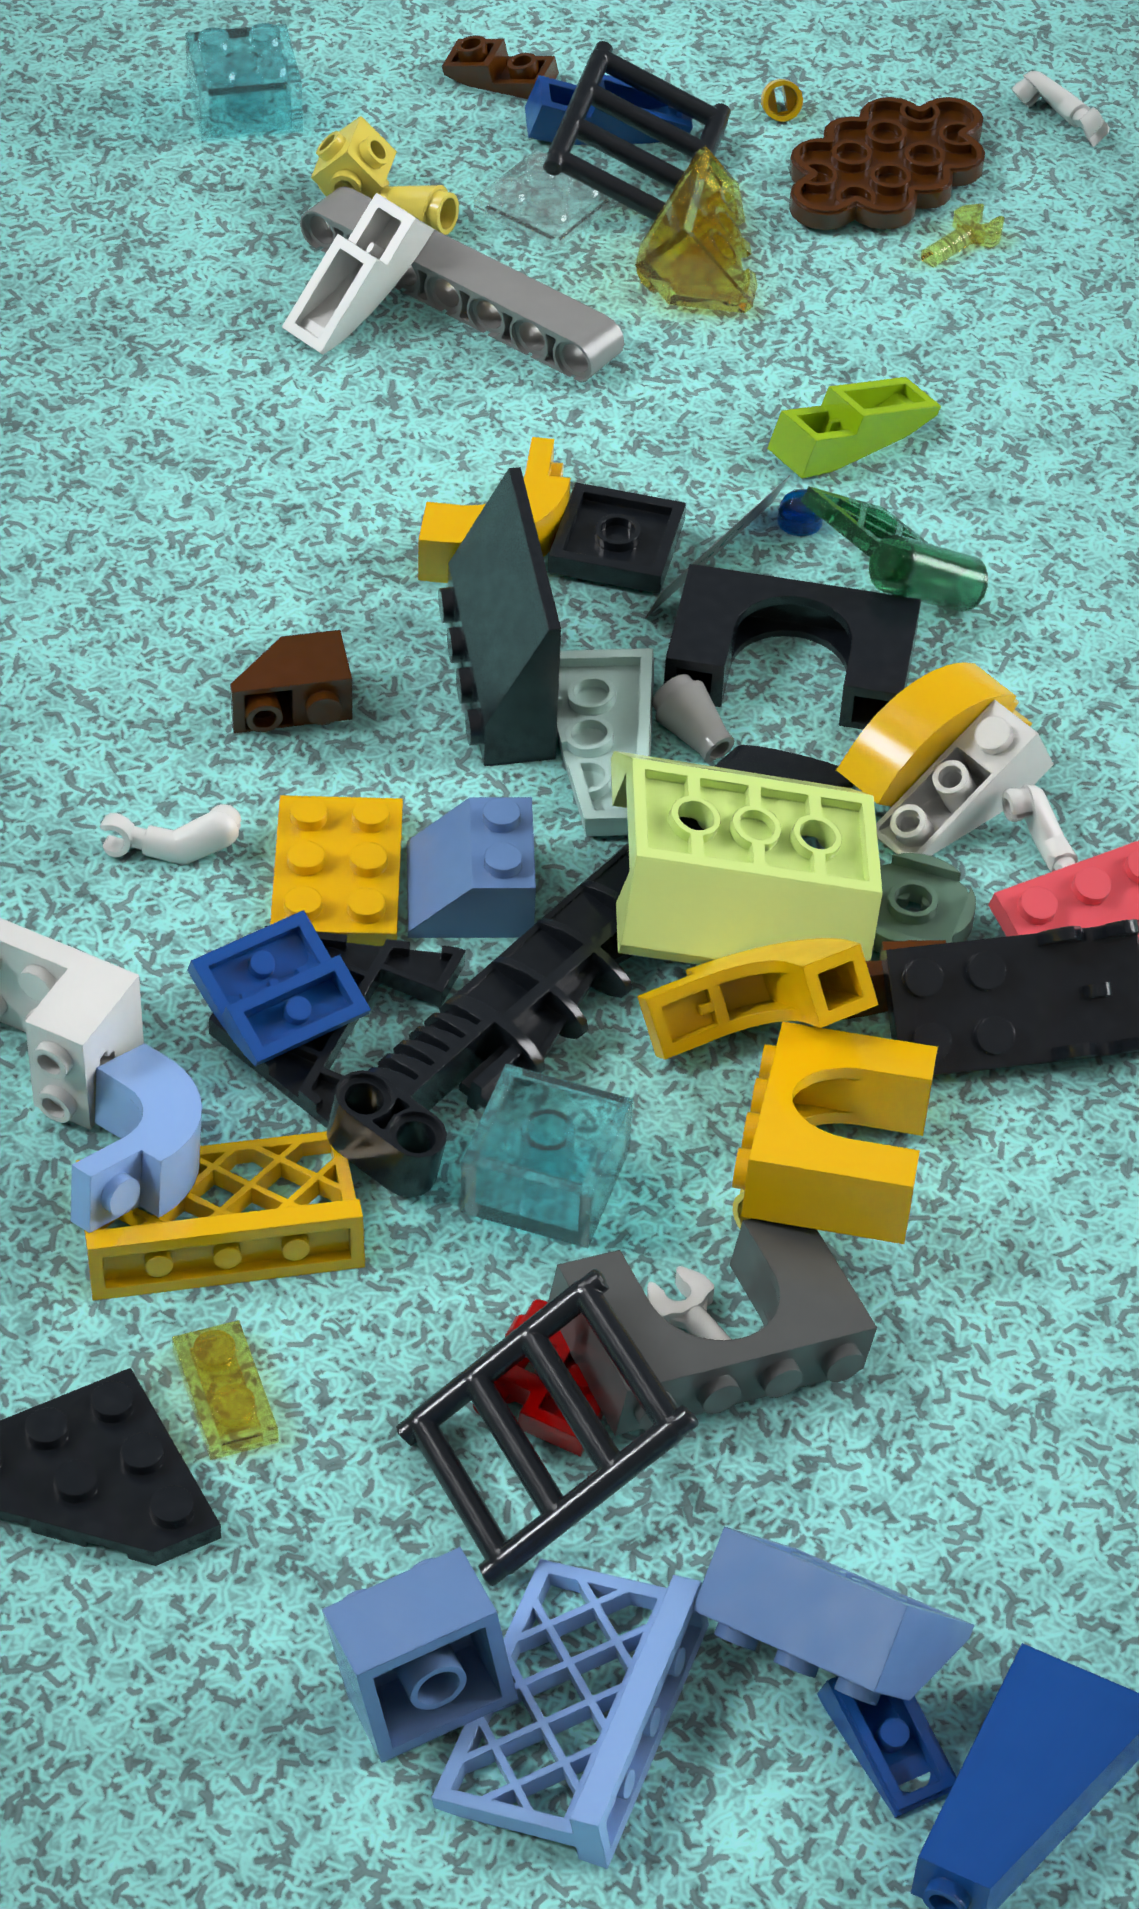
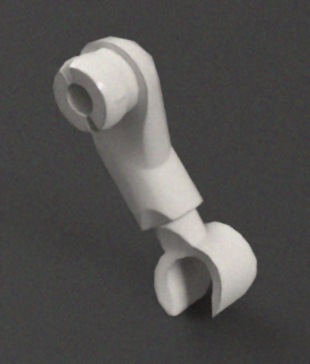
(1063, 102)
(1033, 806)
(181, 846)

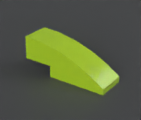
(850, 424)

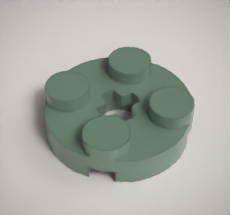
(945, 903)

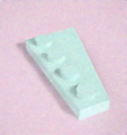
(600, 711)

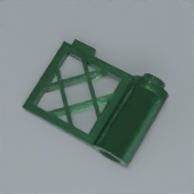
(900, 558)

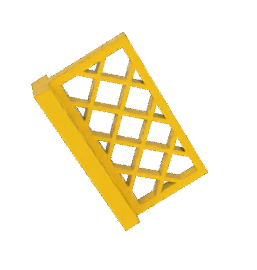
(234, 1245)

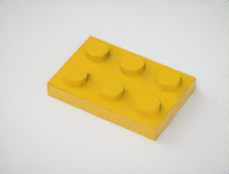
(340, 865)

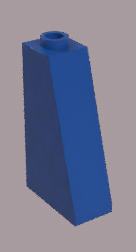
(1029, 1779)

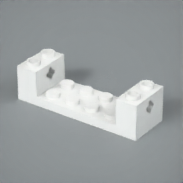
(73, 1015)

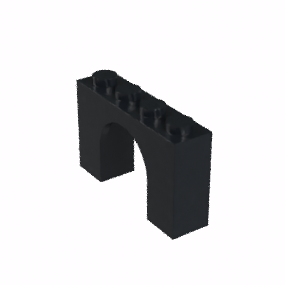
(732, 609)

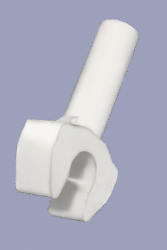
(691, 1312)

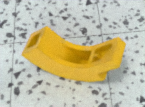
(448, 524)
(919, 728)
(780, 982)

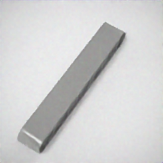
(485, 294)

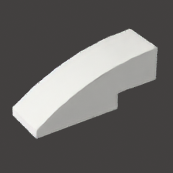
(357, 274)

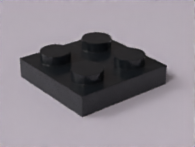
(617, 537)

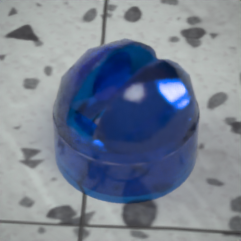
(796, 517)

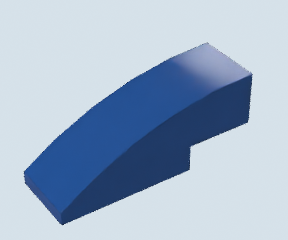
(551, 98)

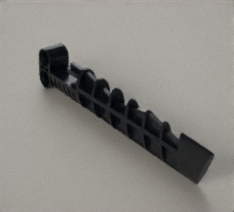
(506, 1015)

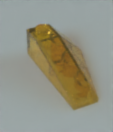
(696, 242)

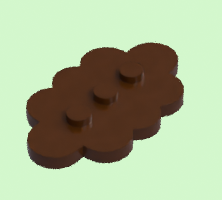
(886, 163)

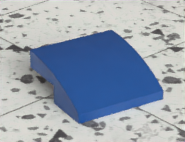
(277, 988)

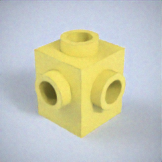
(354, 159)

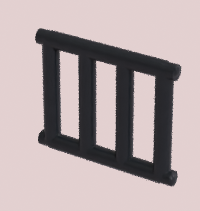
(589, 94)
(613, 1466)

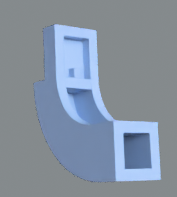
(157, 1159)

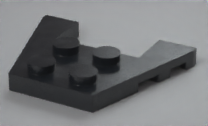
(305, 1071)

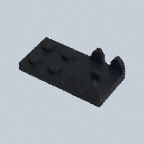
(1018, 997)

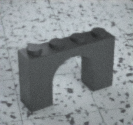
(809, 1335)

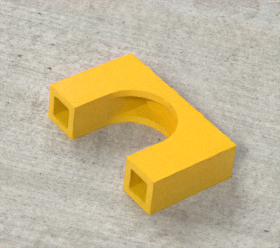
(822, 1179)

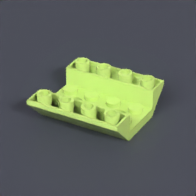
(749, 870)

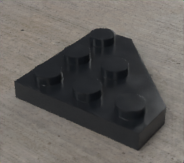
(103, 1474)

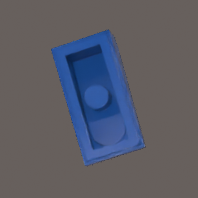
(891, 1746)

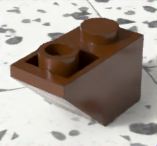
(294, 684)

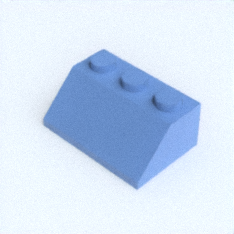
(825, 1618)

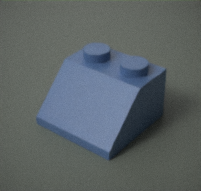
(473, 871)

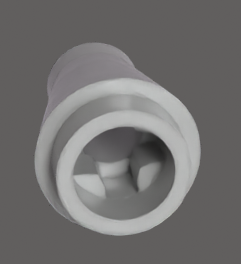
(690, 714)

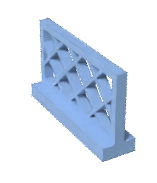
(628, 1735)

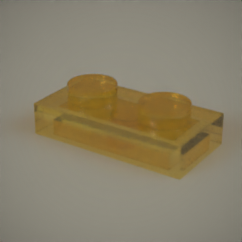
(225, 1390)

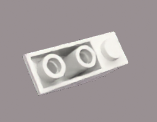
(965, 784)

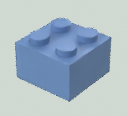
(420, 1653)

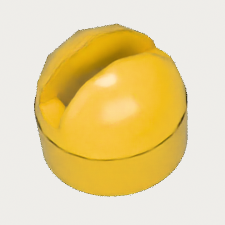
(792, 99)

